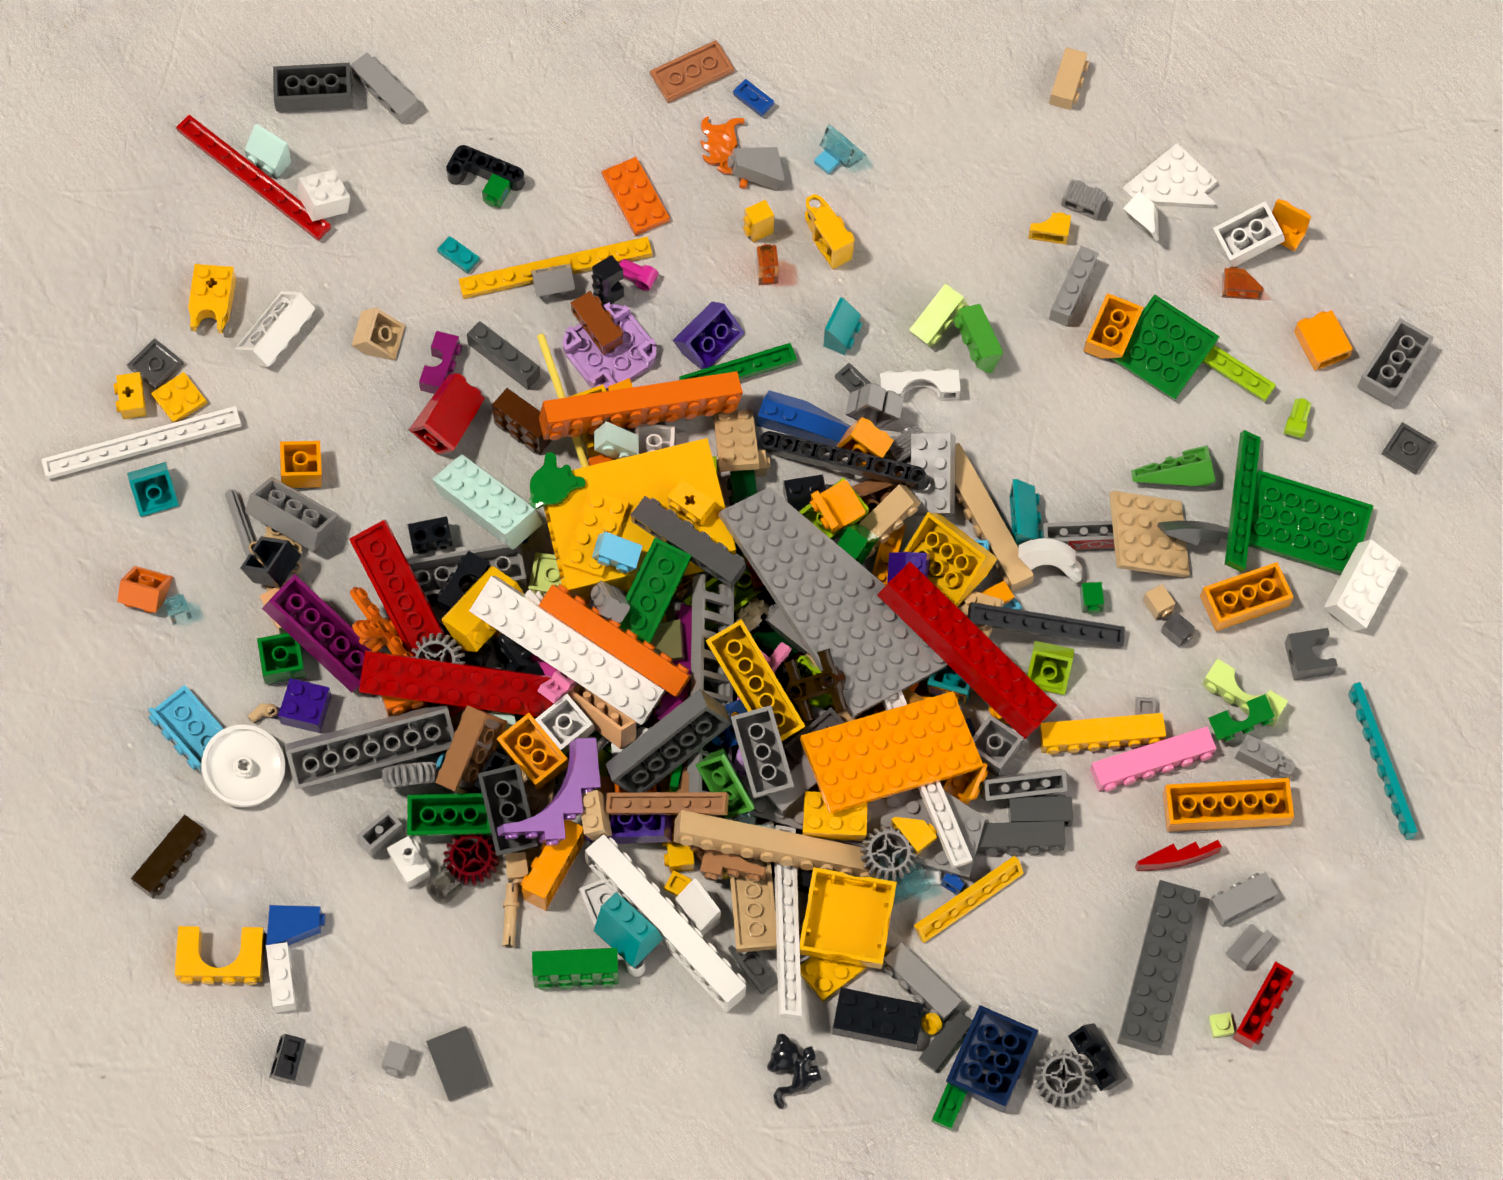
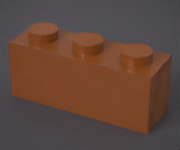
(597, 322)

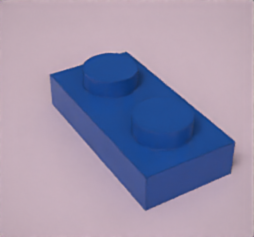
(753, 97)

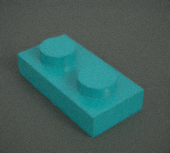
(458, 254)

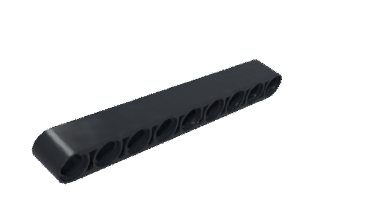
(851, 466)

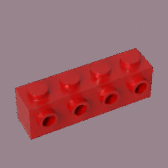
(1262, 1006)

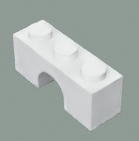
(281, 978)

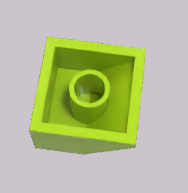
(1050, 666)

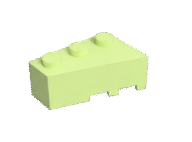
(938, 316)

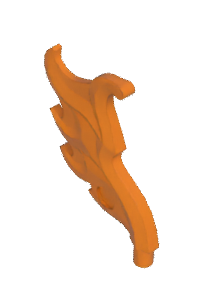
(721, 144)

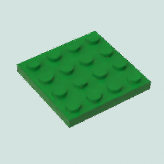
(1166, 347)

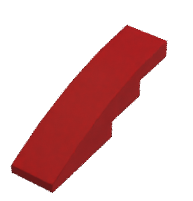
(1171, 857)

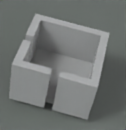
(875, 405)

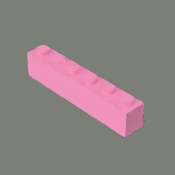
(1152, 759)

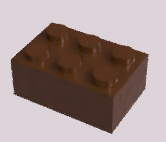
(520, 420)

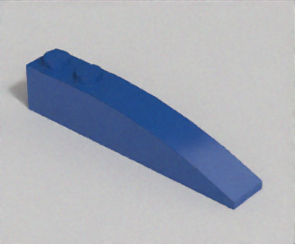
(800, 419)

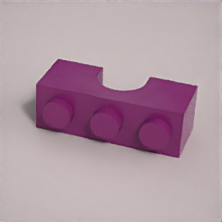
(446, 348)

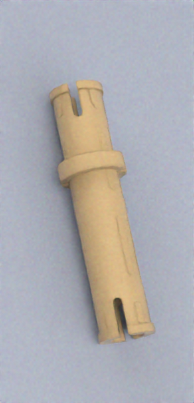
(510, 915)

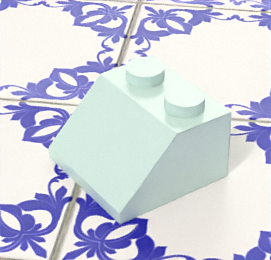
(267, 151)

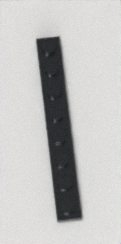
(1046, 625)

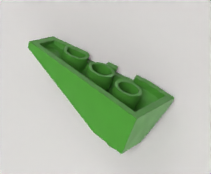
(1190, 469)

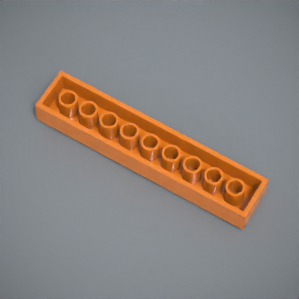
(640, 405)

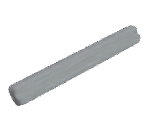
(239, 520)

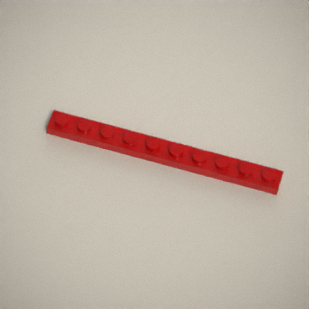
(251, 176)

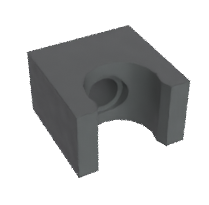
(1301, 658)

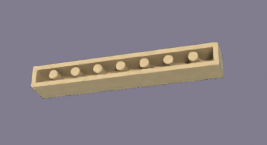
(988, 523)

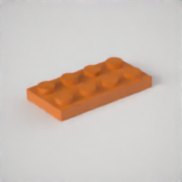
(635, 196)

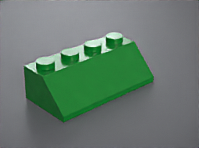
(447, 815)

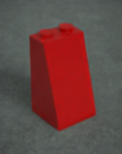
(447, 414)

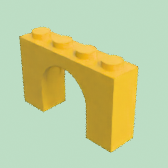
(246, 967)

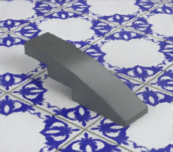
(1194, 531)

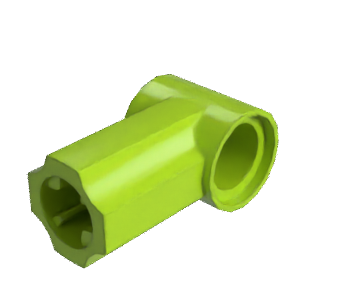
(1296, 423)

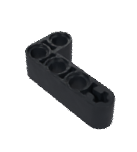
(491, 164)

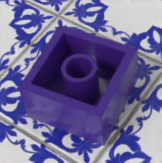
(305, 705)

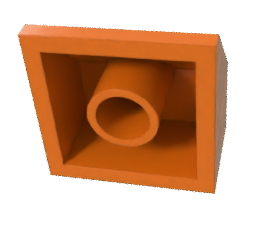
(144, 589)

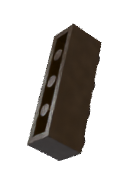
(169, 856)

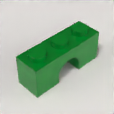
(1259, 712)

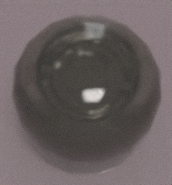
(443, 886)

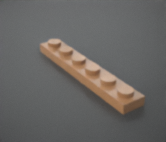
(667, 803)

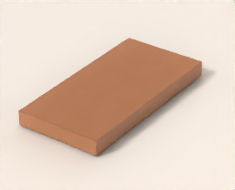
(691, 71)

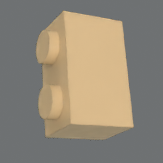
(594, 818)

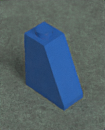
(293, 923)

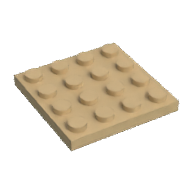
(1139, 540)

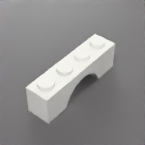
(943, 383)

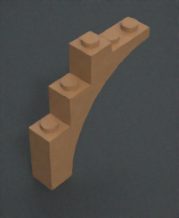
(716, 862)

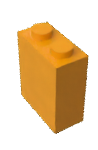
(1323, 340)

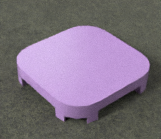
(623, 362)

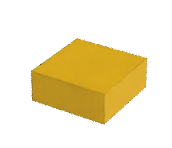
(676, 883)

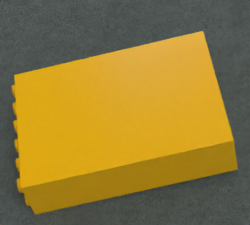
(630, 479)

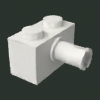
(409, 862)

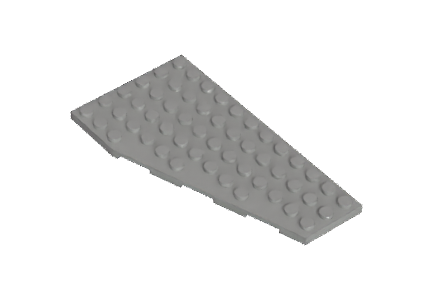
(830, 601)

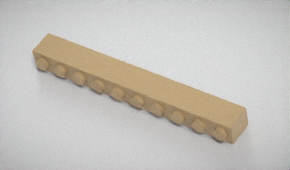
(768, 844)

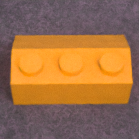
(1112, 327)

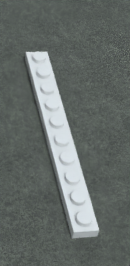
(141, 442)
(939, 809)
(787, 938)

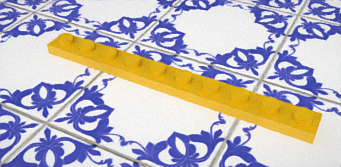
(579, 262)

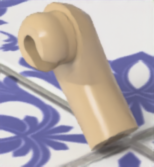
(263, 710)

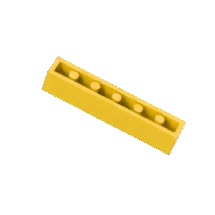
(1101, 733)

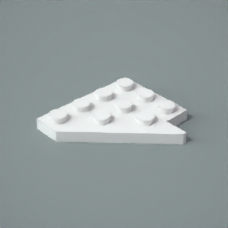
(1174, 181)

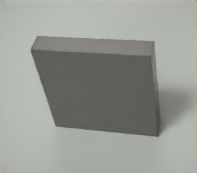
(155, 364)
(1408, 448)

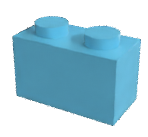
(616, 552)

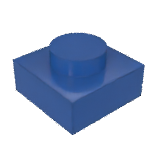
(953, 883)

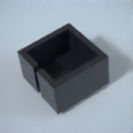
(278, 559)

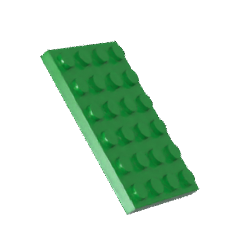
(1306, 522)

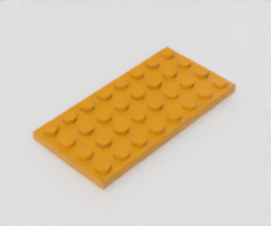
(891, 752)

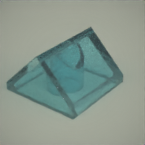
(841, 148)

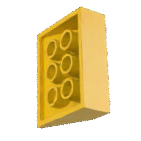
(955, 558)

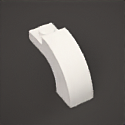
(1051, 552)

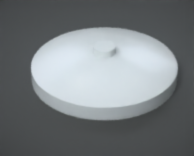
(243, 765)

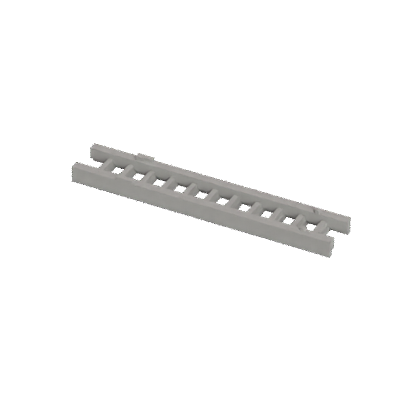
(724, 618)

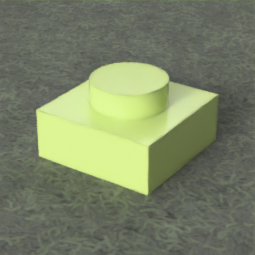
(1221, 1025)

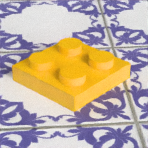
(179, 398)

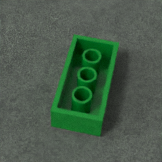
(575, 968)

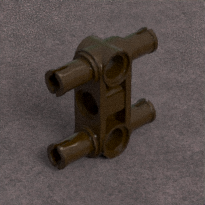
(816, 685)

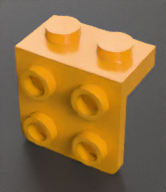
(1292, 223)
(837, 506)
(966, 785)

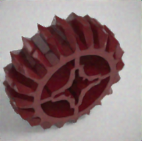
(464, 873)

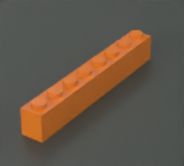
(615, 640)

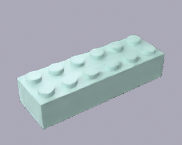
(487, 501)

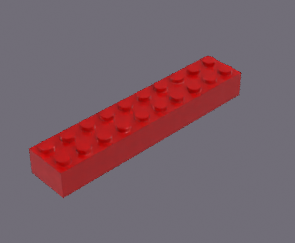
(967, 650)

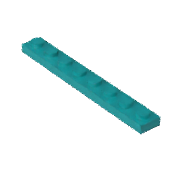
(1385, 768)

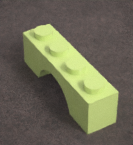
(1222, 681)

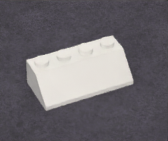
(275, 328)

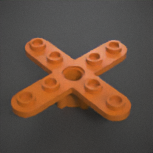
(375, 631)

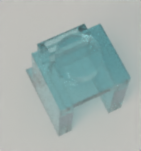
(177, 605)

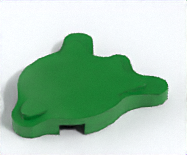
(552, 484)

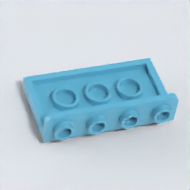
(186, 724)

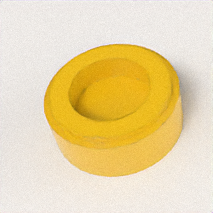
(931, 1023)

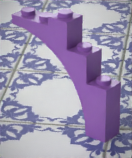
(567, 804)

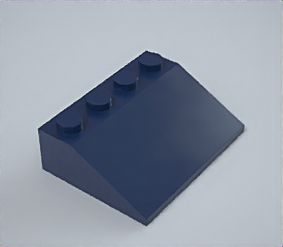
(992, 1058)

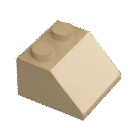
(378, 334)

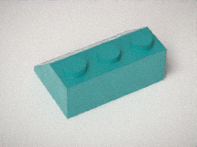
(1024, 512)
(626, 930)

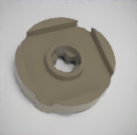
(751, 614)

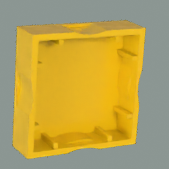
(847, 918)

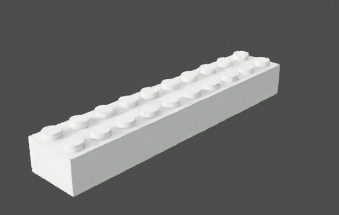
(567, 650)
(679, 937)

